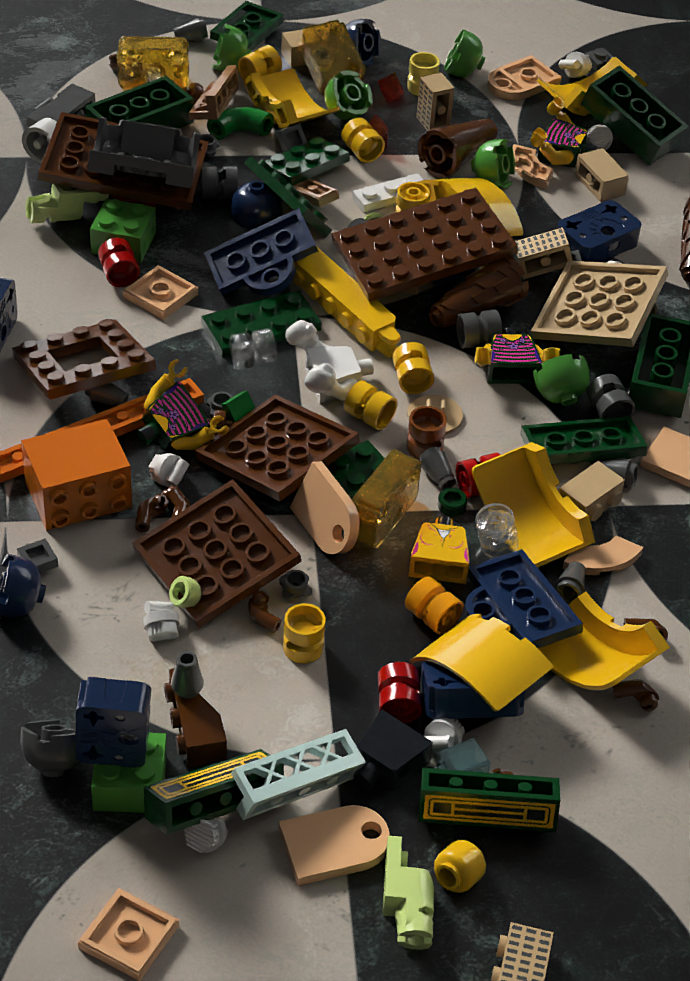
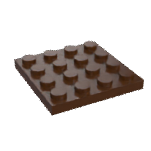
(276, 446)
(222, 546)

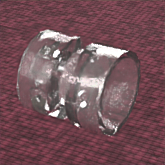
(253, 349)
(496, 530)

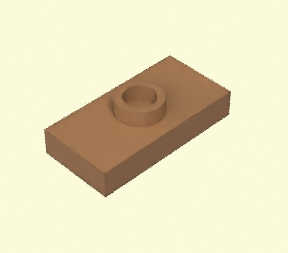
(316, 192)

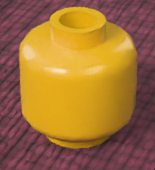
(459, 866)

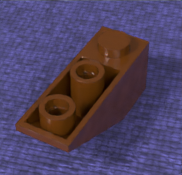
(199, 726)

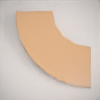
(530, 168)
(606, 557)

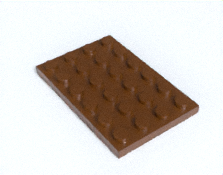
(68, 159)
(423, 244)

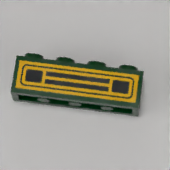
(199, 794)
(489, 800)

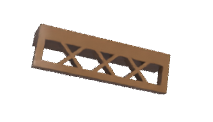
(216, 96)

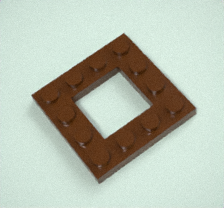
(125, 359)

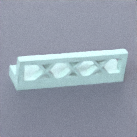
(299, 785)

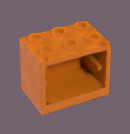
(77, 474)

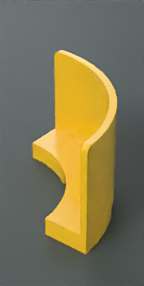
(574, 93)
(284, 98)
(491, 193)
(544, 520)
(603, 650)
(488, 659)

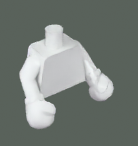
(328, 368)

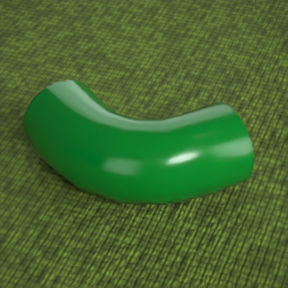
(241, 120)

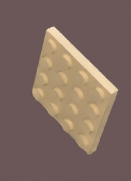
(600, 303)

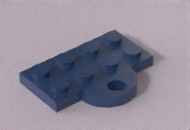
(262, 255)
(521, 597)

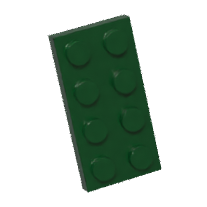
(289, 194)
(272, 313)
(587, 439)

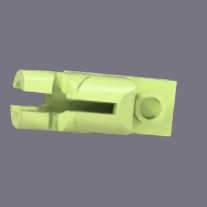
(61, 205)
(408, 897)

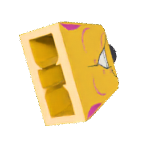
(440, 552)

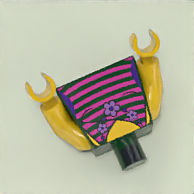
(561, 140)
(512, 358)
(175, 417)

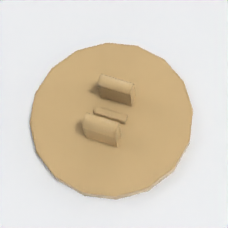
(448, 406)

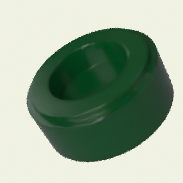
(452, 502)

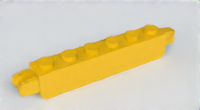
(347, 303)

